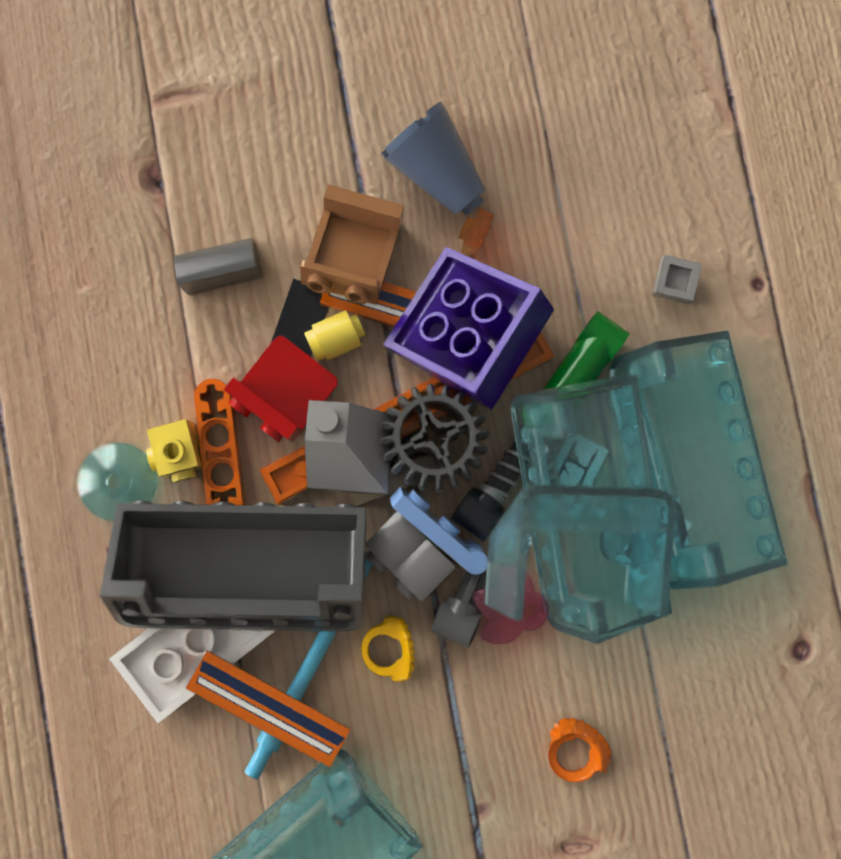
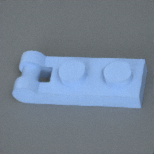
(440, 531)

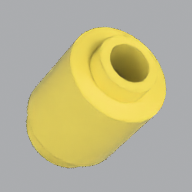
(335, 336)

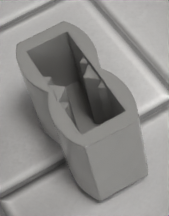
(409, 557)

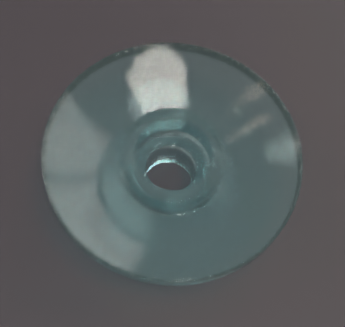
(134, 473)

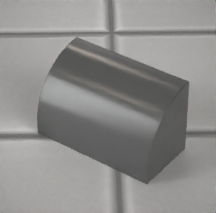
(217, 266)

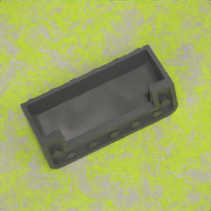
(236, 566)

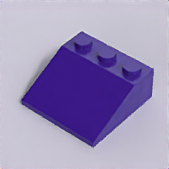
(470, 326)

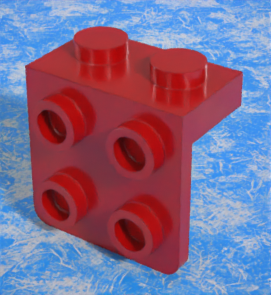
(281, 388)

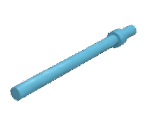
(267, 742)

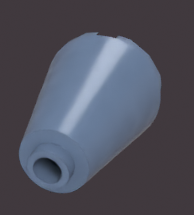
(437, 161)

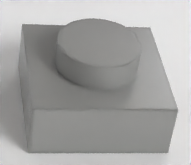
(676, 279)

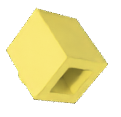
(174, 450)

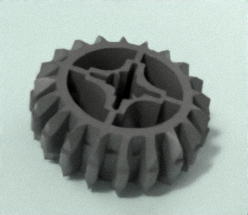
(416, 446)

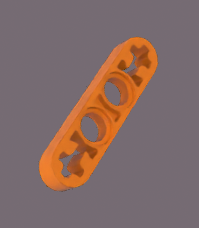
(211, 455)

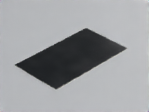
(299, 314)

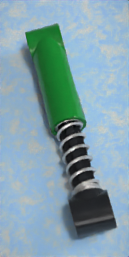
(584, 362)

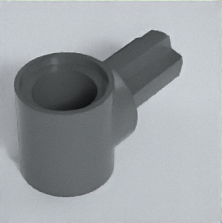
(459, 616)

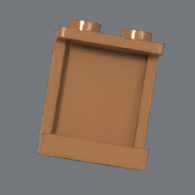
(352, 245)

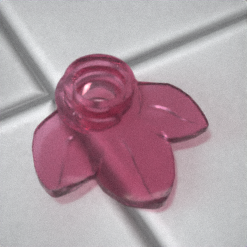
(503, 629)

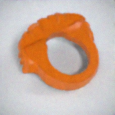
(598, 753)

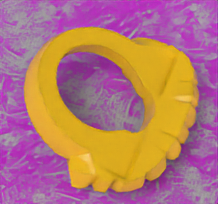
(397, 629)

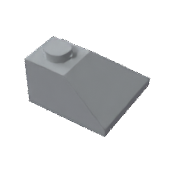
(346, 448)

